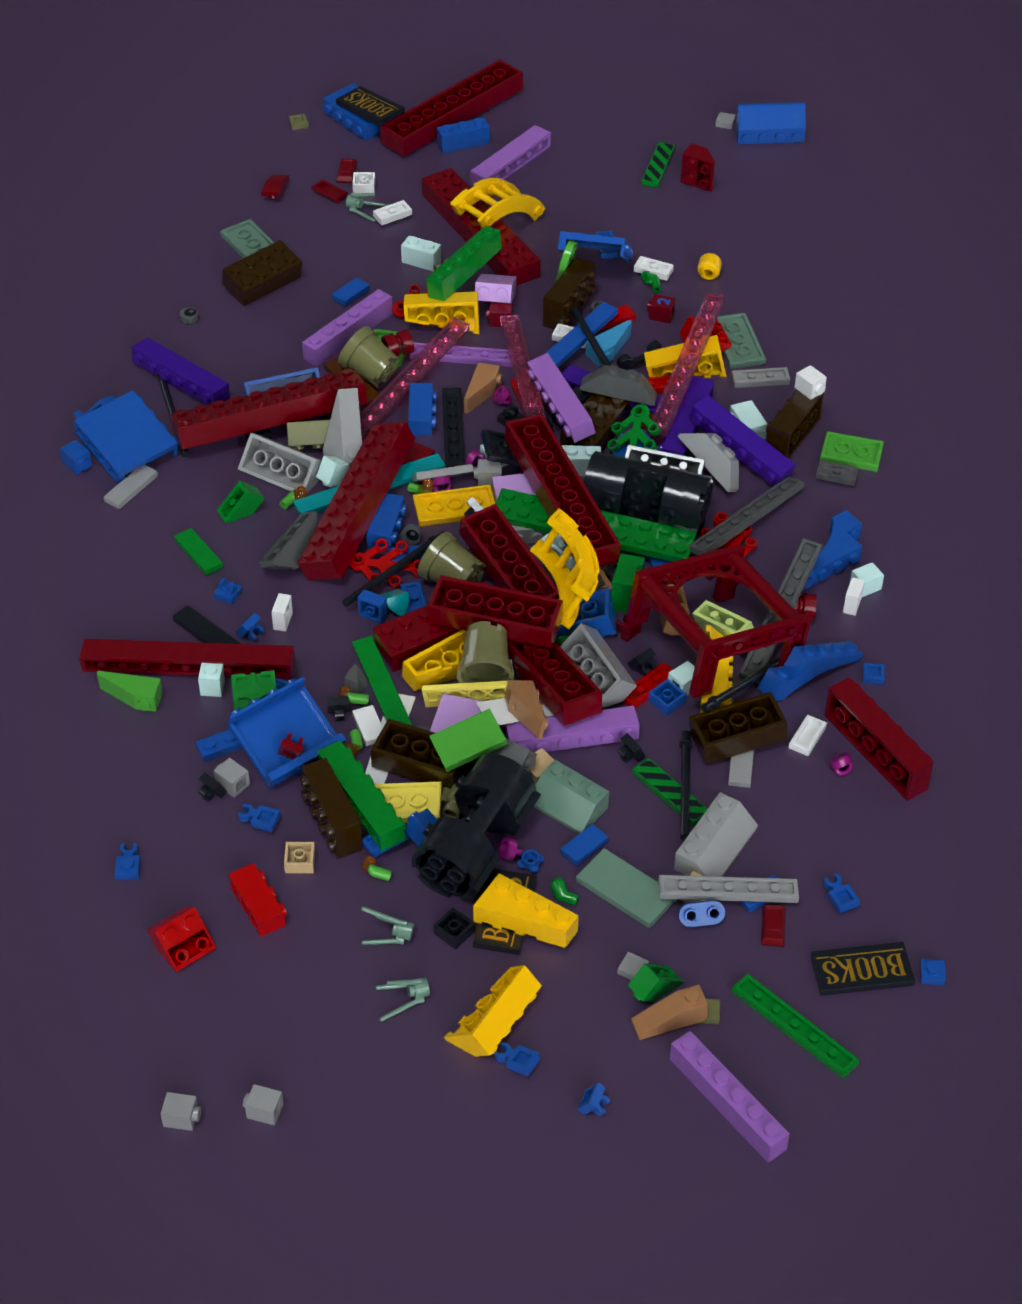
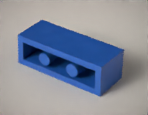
(463, 135)
(422, 409)
(387, 521)

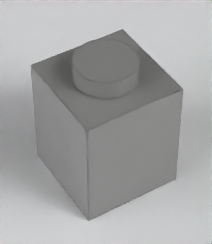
(486, 470)
(232, 777)
(263, 1104)
(180, 1111)

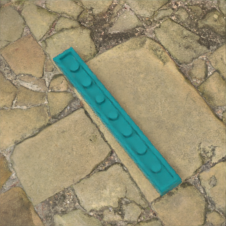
(320, 501)

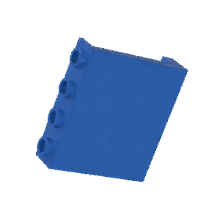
(597, 242)
(124, 435)
(270, 719)

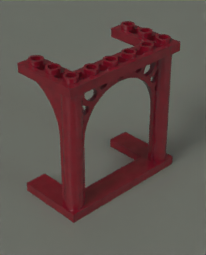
(731, 569)

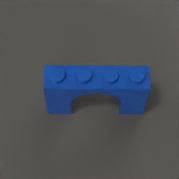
(360, 126)

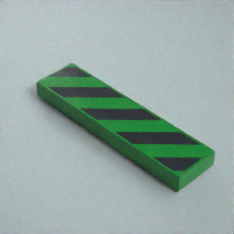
(658, 164)
(667, 789)

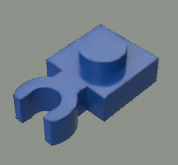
(261, 818)
(128, 864)
(841, 896)
(519, 1060)

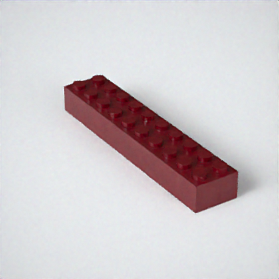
(451, 106)
(513, 258)
(263, 409)
(559, 483)
(356, 501)

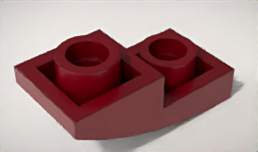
(274, 186)

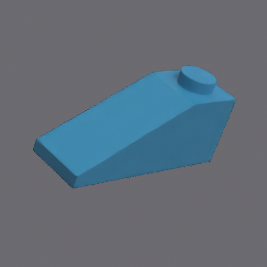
(610, 342)

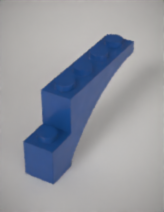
(840, 549)
(805, 664)

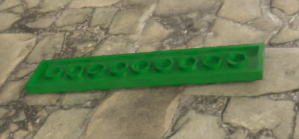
(633, 533)

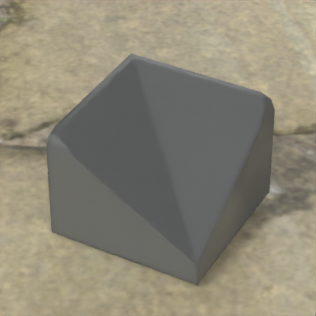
(355, 680)

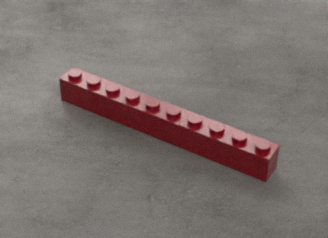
(184, 657)

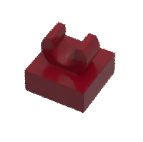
(628, 631)
(290, 749)

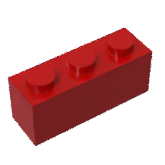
(257, 899)

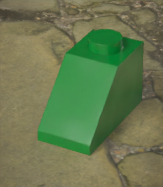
(240, 502)
(654, 982)

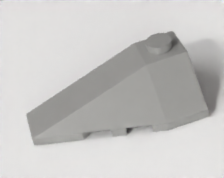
(344, 429)

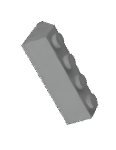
(279, 463)
(599, 663)
(716, 839)

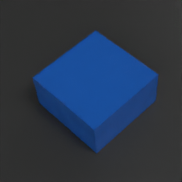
(372, 606)
(667, 697)

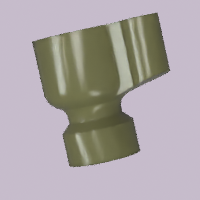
(448, 798)

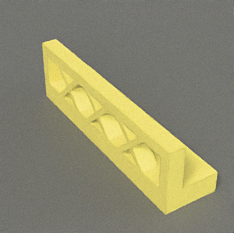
(433, 693)

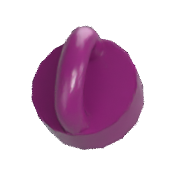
(502, 395)
(473, 458)
(440, 481)
(840, 761)
(509, 849)

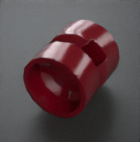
(399, 343)
(807, 604)

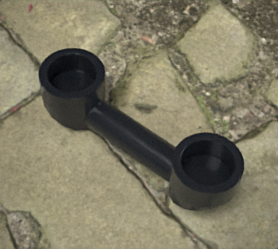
(627, 363)

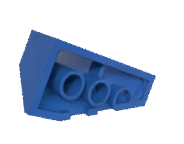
(596, 613)

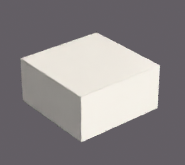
(363, 182)
(853, 596)
(282, 612)

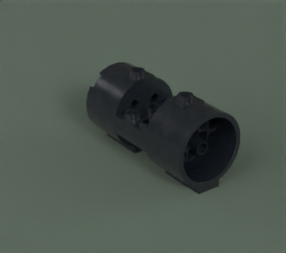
(649, 491)
(455, 852)

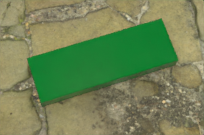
(198, 551)

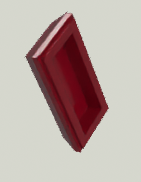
(346, 170)
(329, 191)
(773, 925)

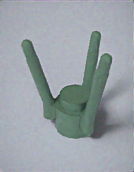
(355, 202)
(402, 929)
(416, 988)

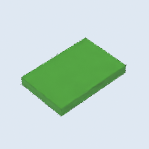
(852, 451)
(468, 740)

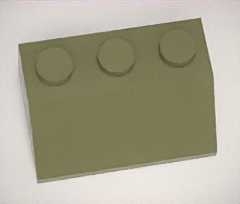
(307, 434)

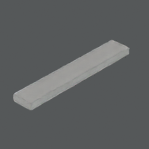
(728, 888)

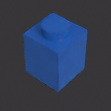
(75, 457)
(417, 825)

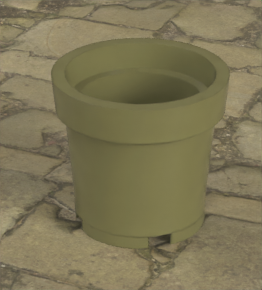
(368, 357)
(449, 559)
(485, 655)

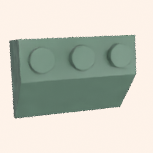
(570, 797)

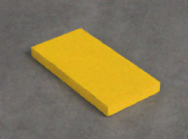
(449, 505)

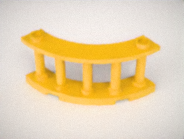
(511, 201)
(583, 577)

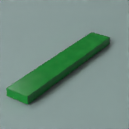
(380, 680)
(795, 1026)

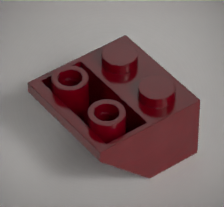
(698, 167)

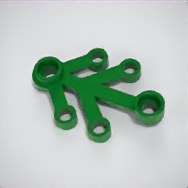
(635, 433)

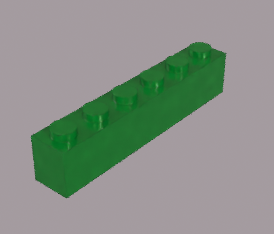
(463, 263)
(367, 801)

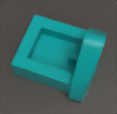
(397, 601)

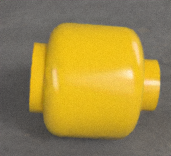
(709, 266)

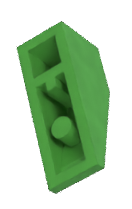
(134, 690)

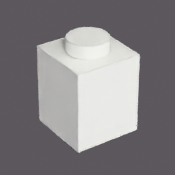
(810, 382)

